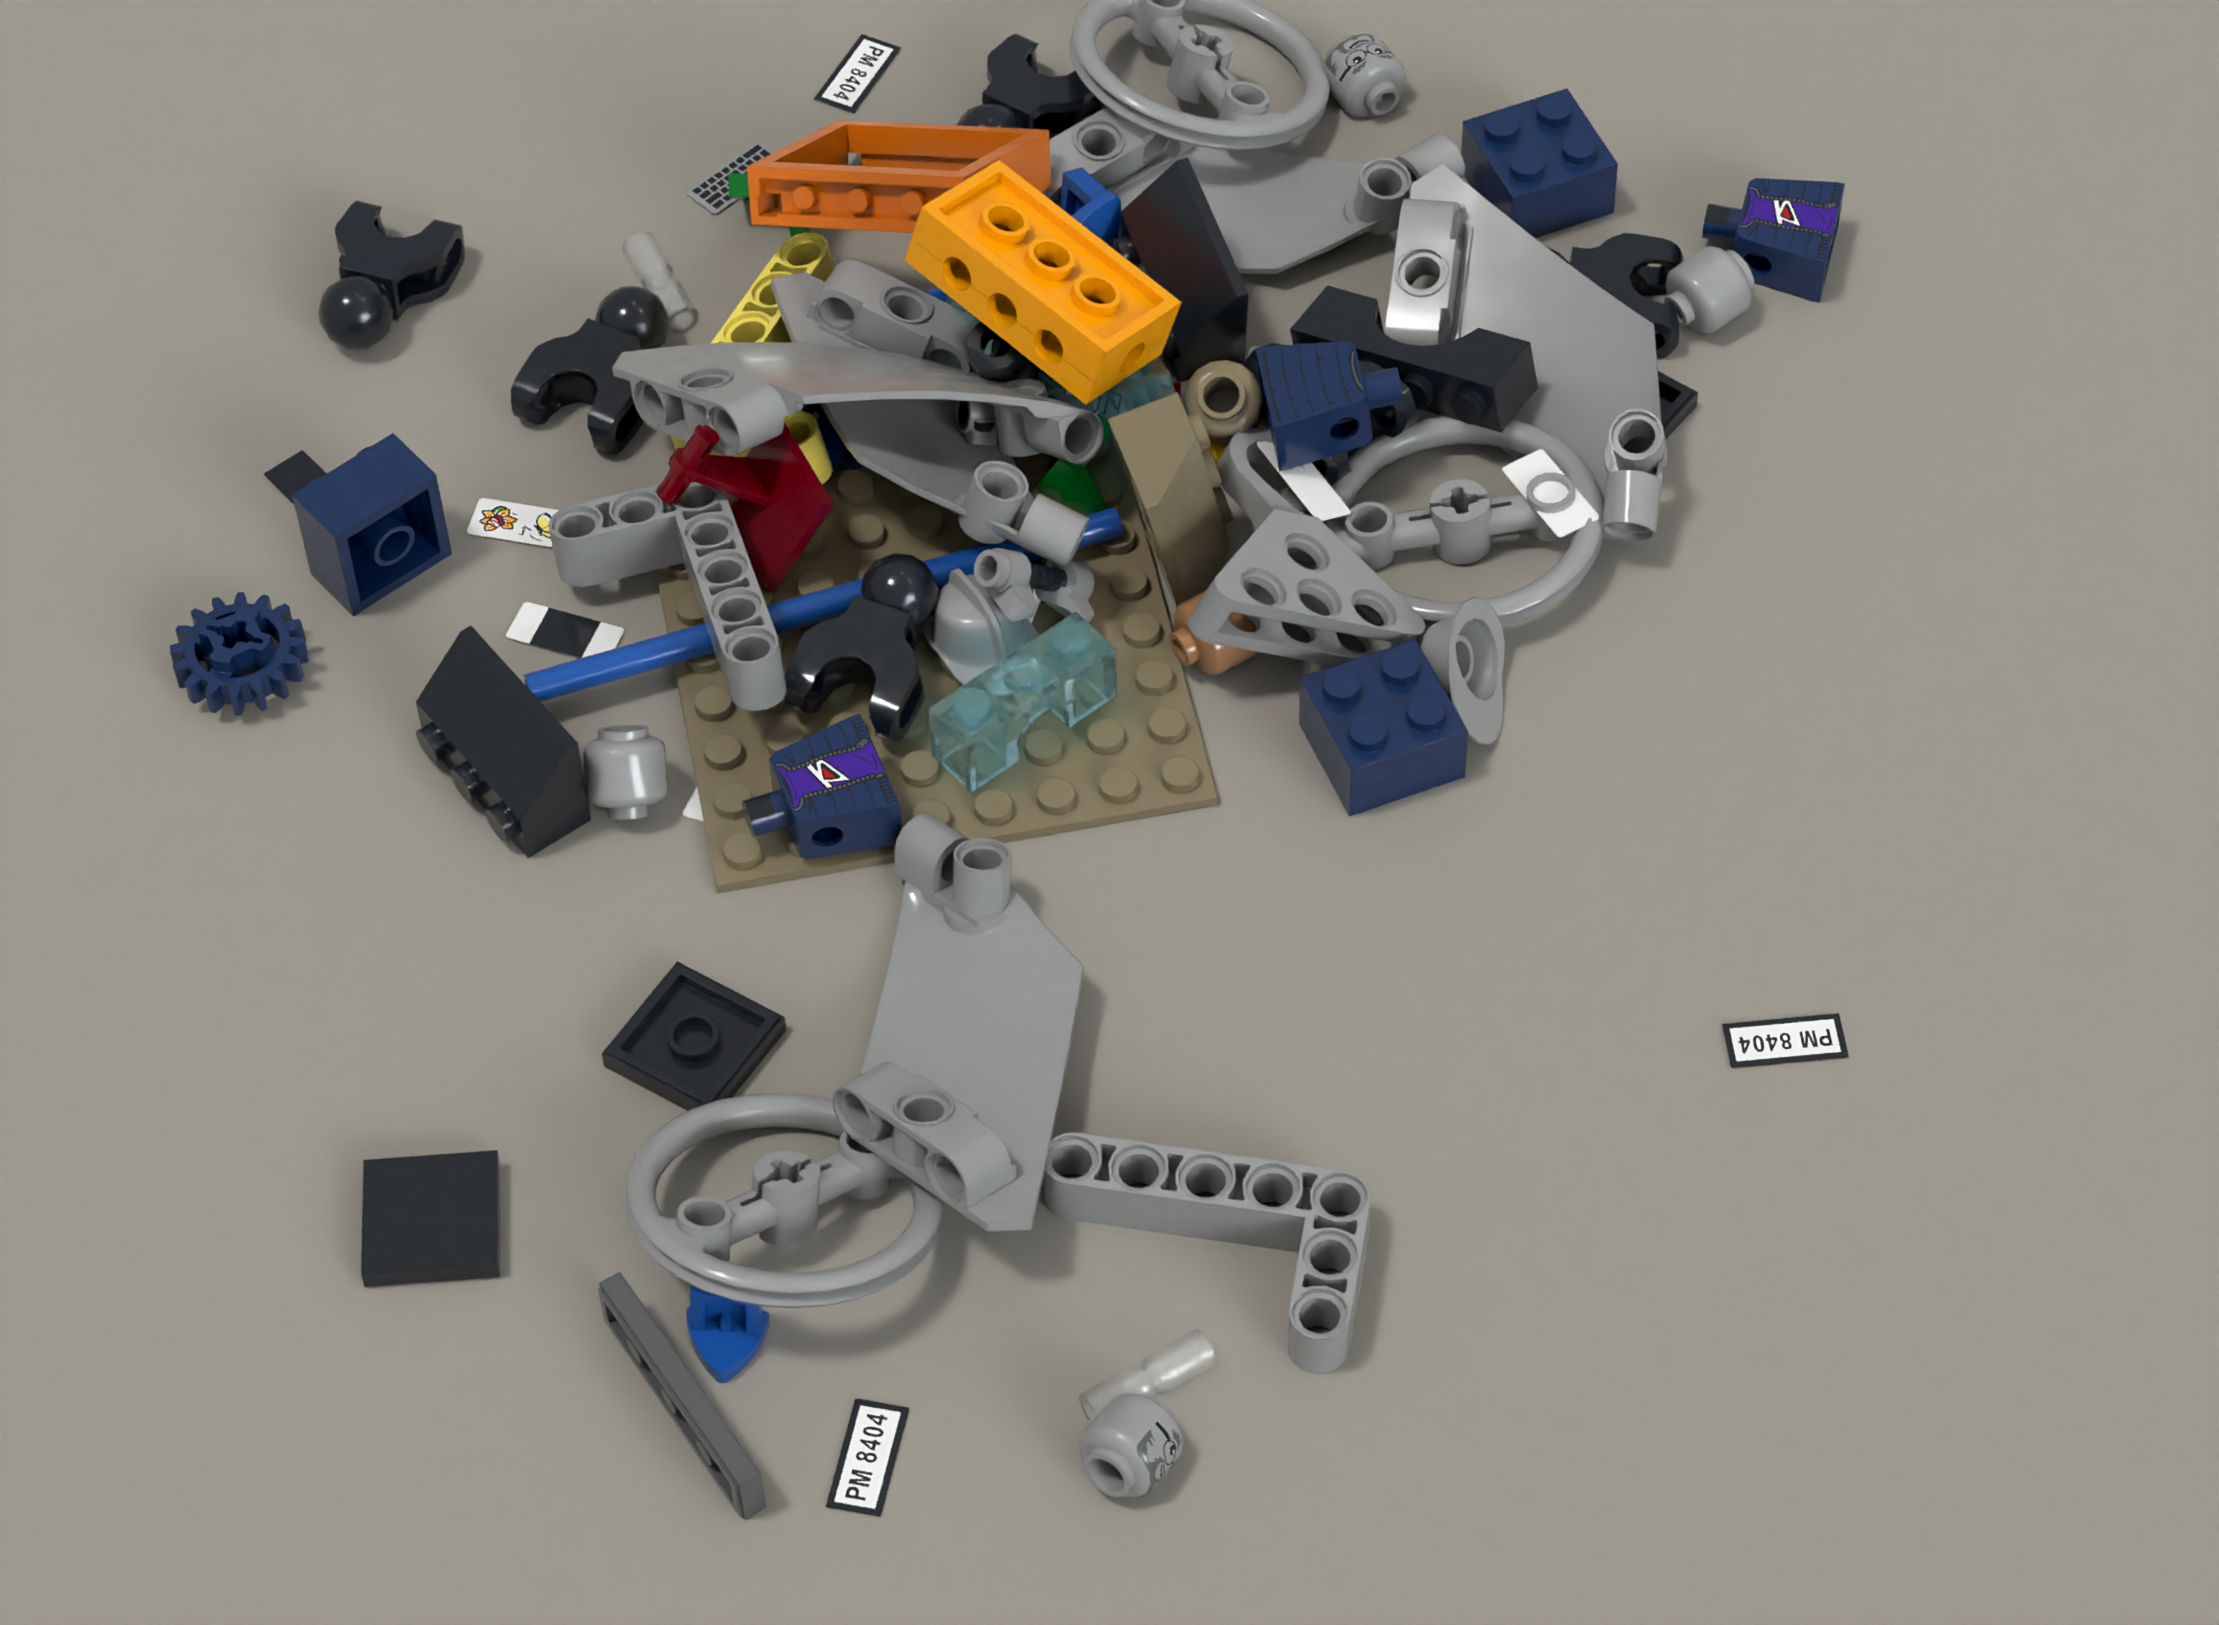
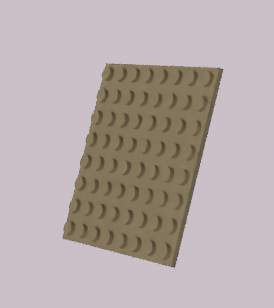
(1113, 766)

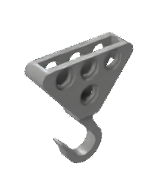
(1277, 581)

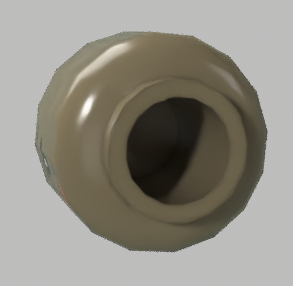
(1225, 398)

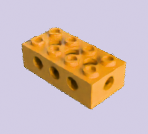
(1042, 281)

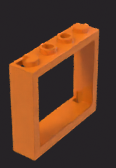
(899, 172)

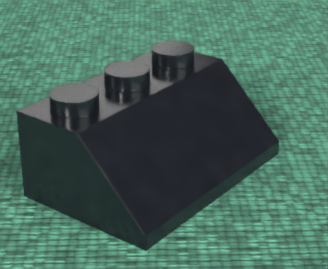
(1181, 247)
(502, 746)

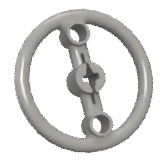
(1202, 72)
(1466, 518)
(778, 1207)

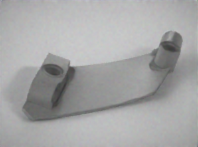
(1265, 201)
(752, 386)
(920, 439)
(966, 1032)

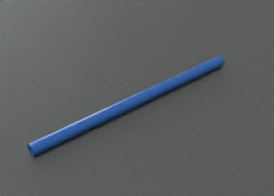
(785, 615)

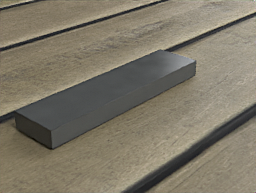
(682, 1396)

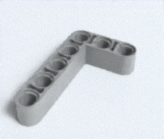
(643, 534)
(1233, 1217)

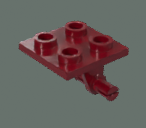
(769, 492)

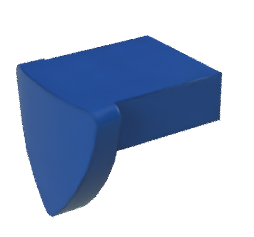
(1091, 204)
(724, 1332)

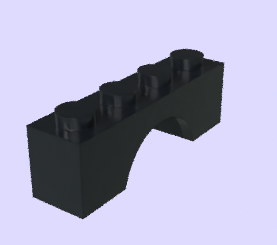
(1469, 379)

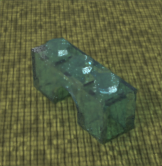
(982, 723)

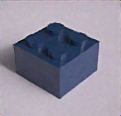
(1540, 163)
(372, 524)
(1382, 727)

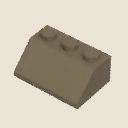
(1175, 491)

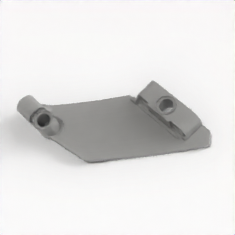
(1587, 347)

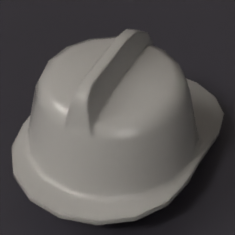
(971, 629)
(1469, 664)

